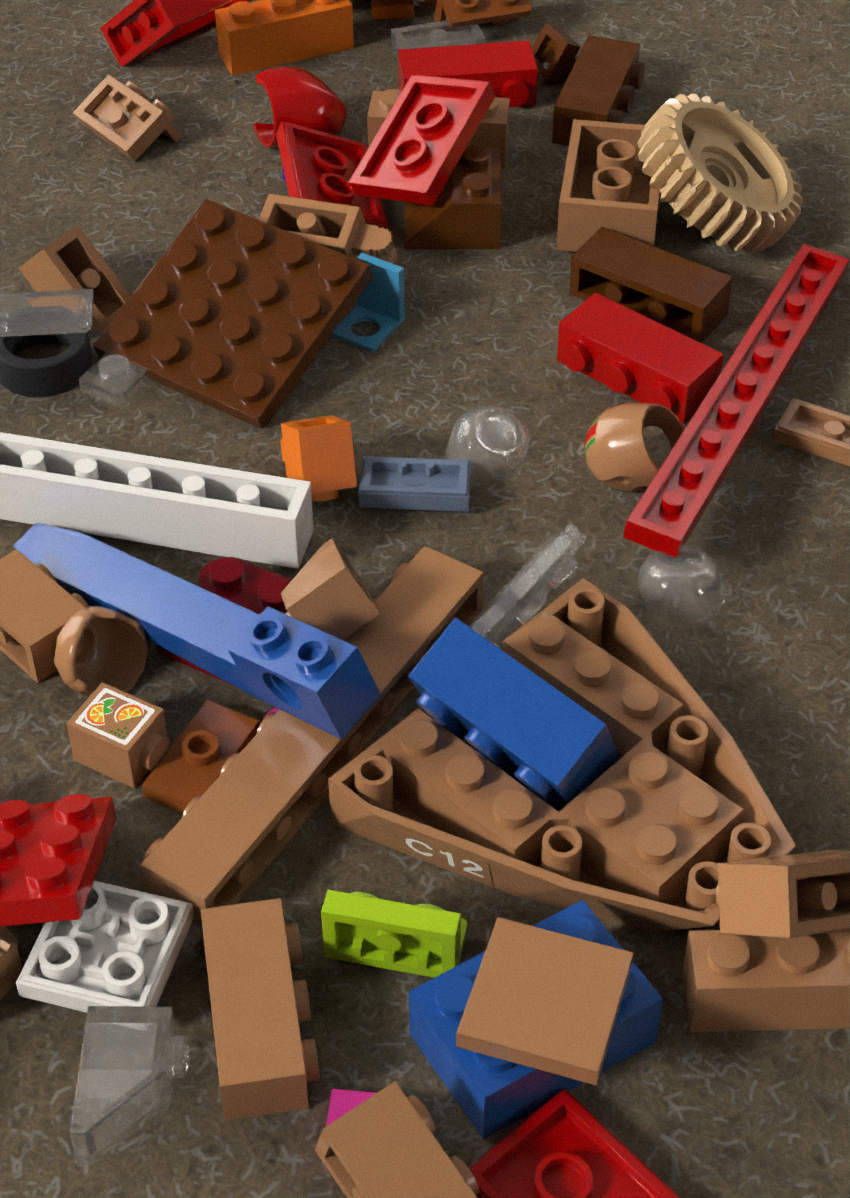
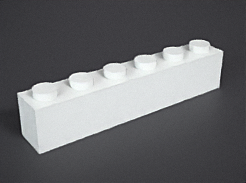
(155, 500)

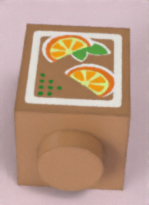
(118, 735)

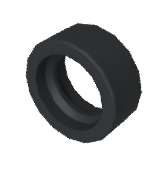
(47, 375)

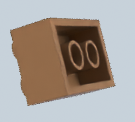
(605, 186)

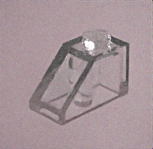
(123, 1076)

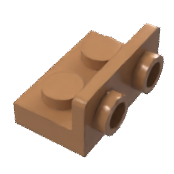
(126, 117)

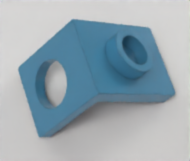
(378, 303)

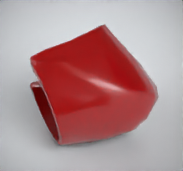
(300, 100)

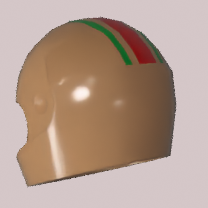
(617, 444)

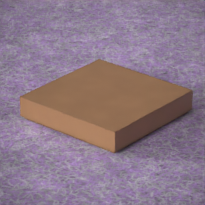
(545, 1000)

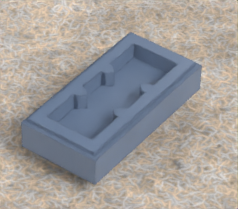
(415, 484)

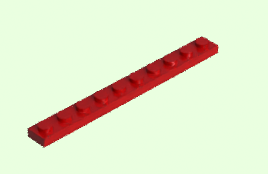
(734, 404)

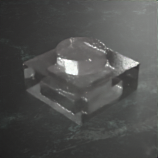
(114, 380)

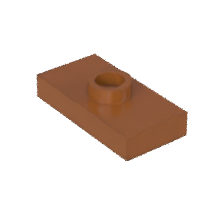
(199, 755)

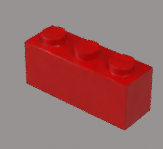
(506, 65)
(637, 356)

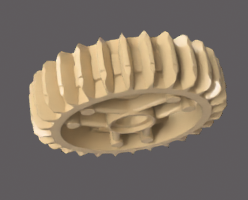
(720, 173)

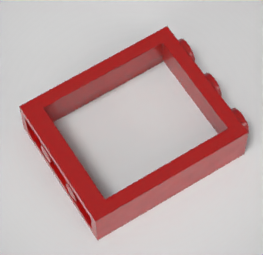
(156, 23)

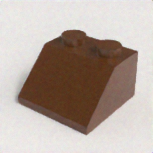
(466, 210)

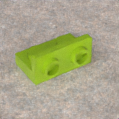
(391, 933)

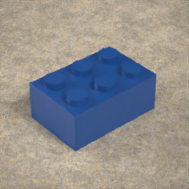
(512, 716)
(501, 1091)

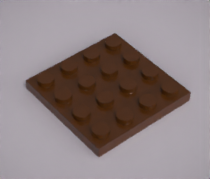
(235, 312)

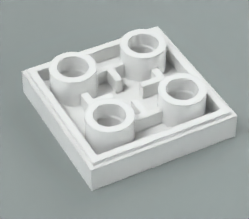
(111, 954)

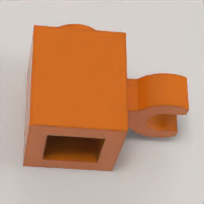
(320, 453)

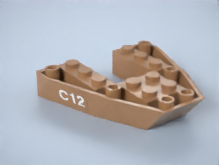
(633, 842)

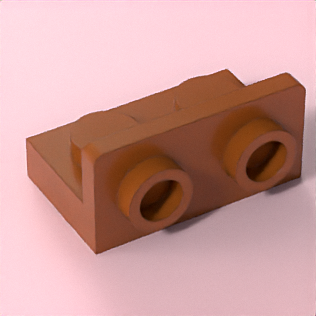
(472, 12)

